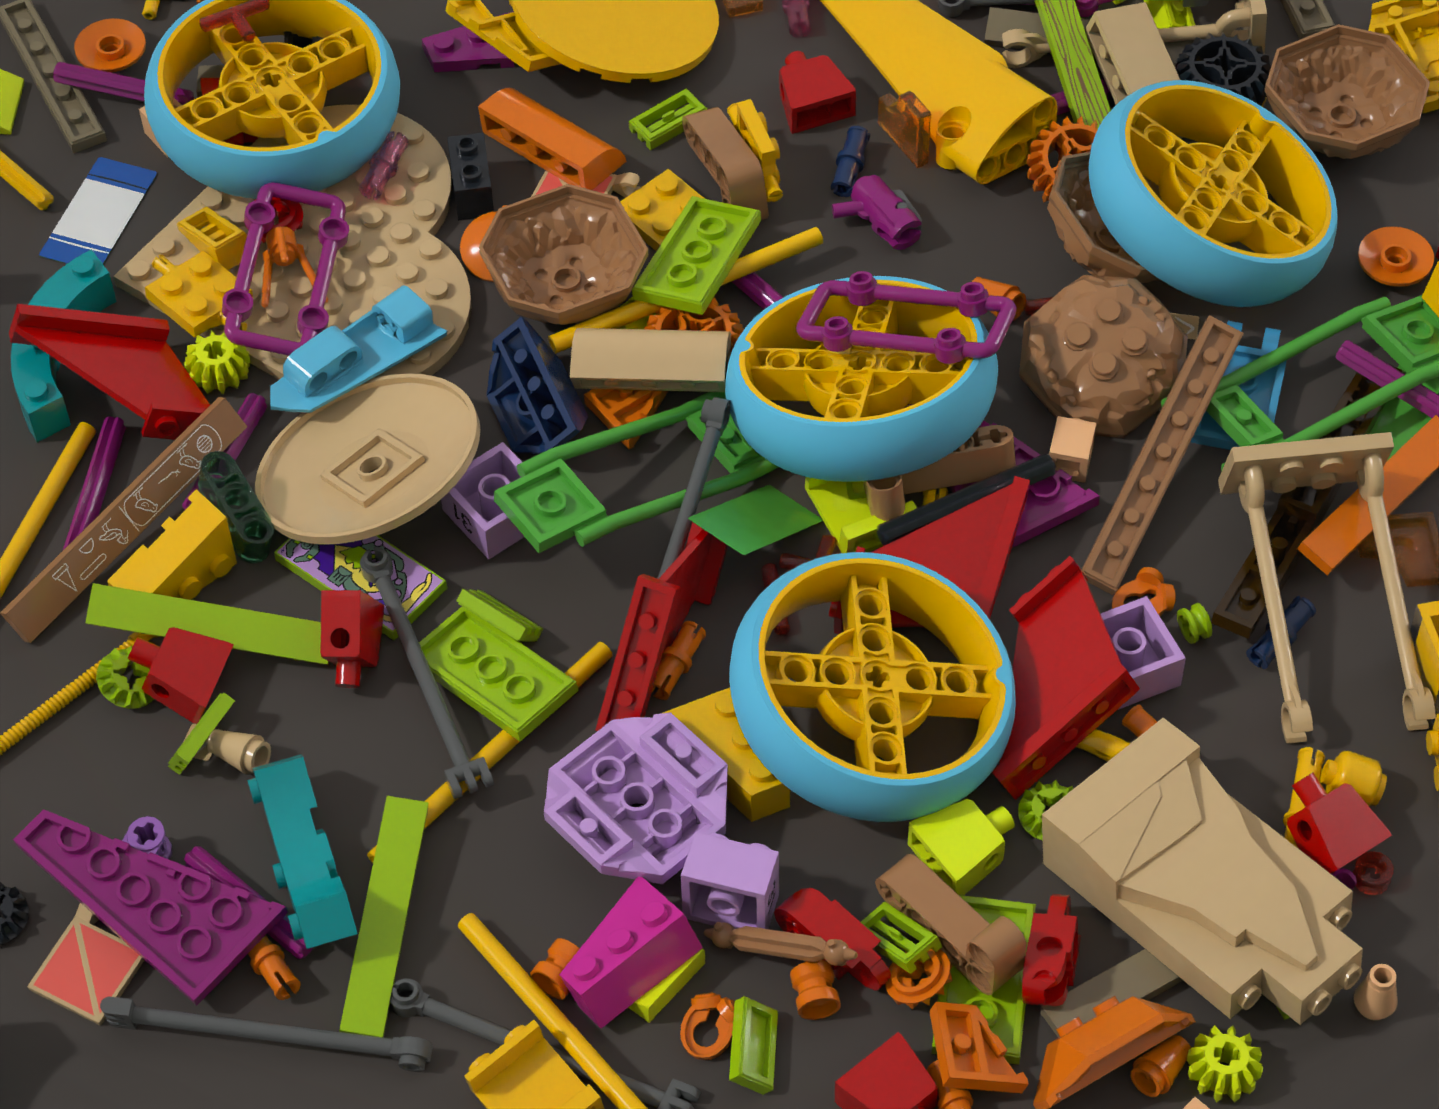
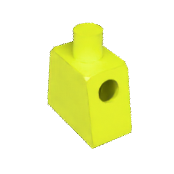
(961, 842)

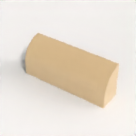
(1129, 49)
(650, 359)

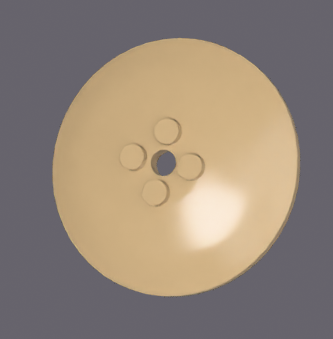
(403, 426)

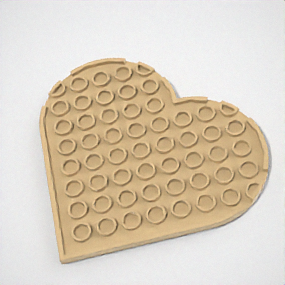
(386, 248)

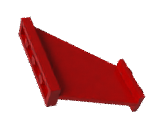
(121, 358)
(964, 547)
(654, 620)
(1062, 676)

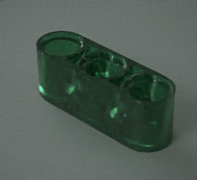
(235, 490)

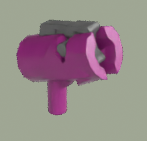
(886, 209)

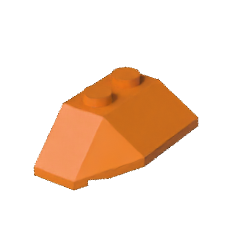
(1103, 1044)

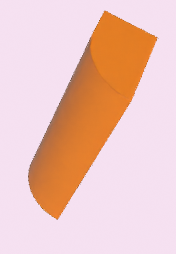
(548, 139)

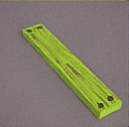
(1073, 60)

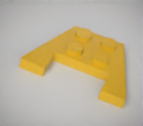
(500, 33)

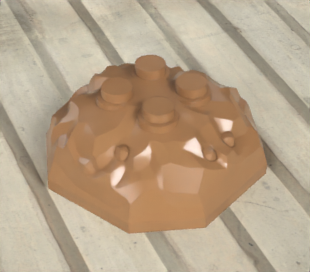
(1346, 91)
(1081, 226)
(563, 255)
(1103, 353)

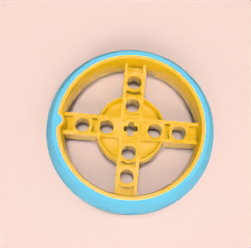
(272, 94)
(1212, 193)
(857, 389)
(872, 686)

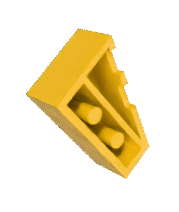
(185, 555)
(749, 783)

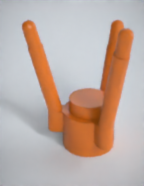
(283, 251)

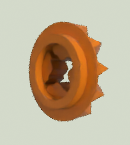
(901, 983)

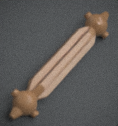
(780, 944)

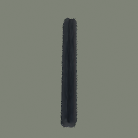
(1033, 470)

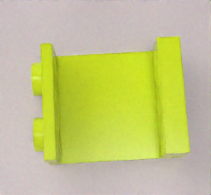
(844, 517)

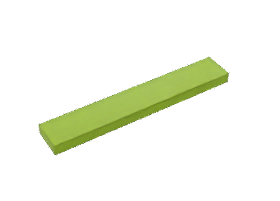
(244, 628)
(384, 917)

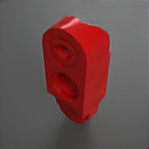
(815, 915)
(1051, 954)

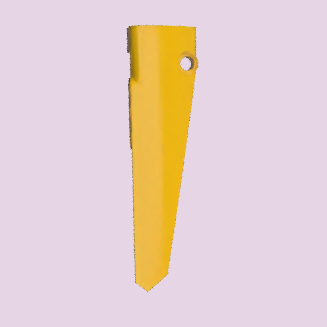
(977, 105)

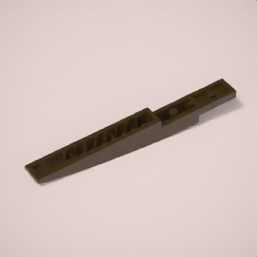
(1293, 521)

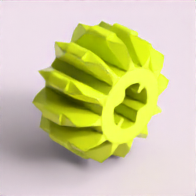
(216, 362)
(1219, 1078)

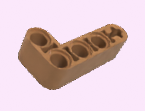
(727, 159)
(980, 457)
(979, 950)

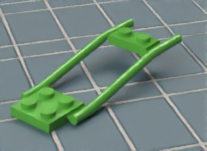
(1404, 331)
(555, 505)

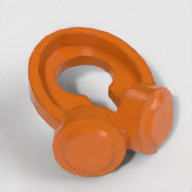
(1148, 582)
(697, 1014)

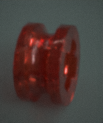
(1381, 864)

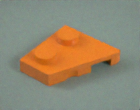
(623, 406)
(970, 1052)

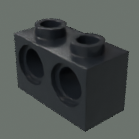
(470, 175)

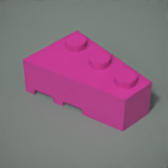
(629, 953)

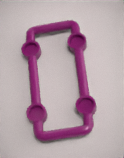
(259, 219)
(948, 346)

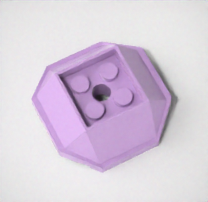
(639, 763)

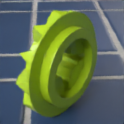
(115, 686)
(1032, 805)

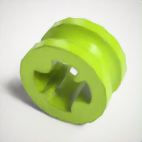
(1194, 623)

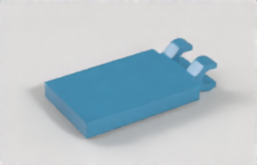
(1262, 389)

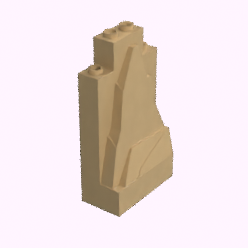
(1203, 880)

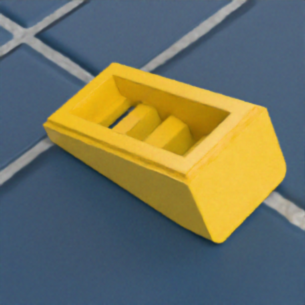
(218, 239)

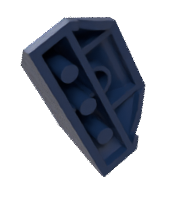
(532, 392)

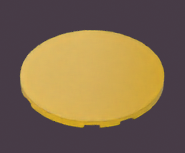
(621, 36)

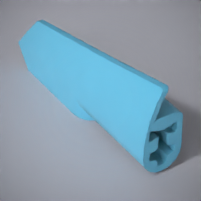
(349, 357)

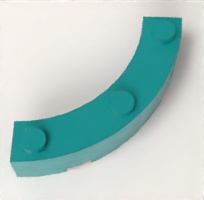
(77, 286)
(303, 853)

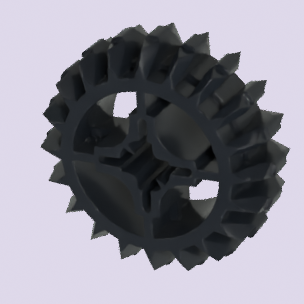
(1226, 64)

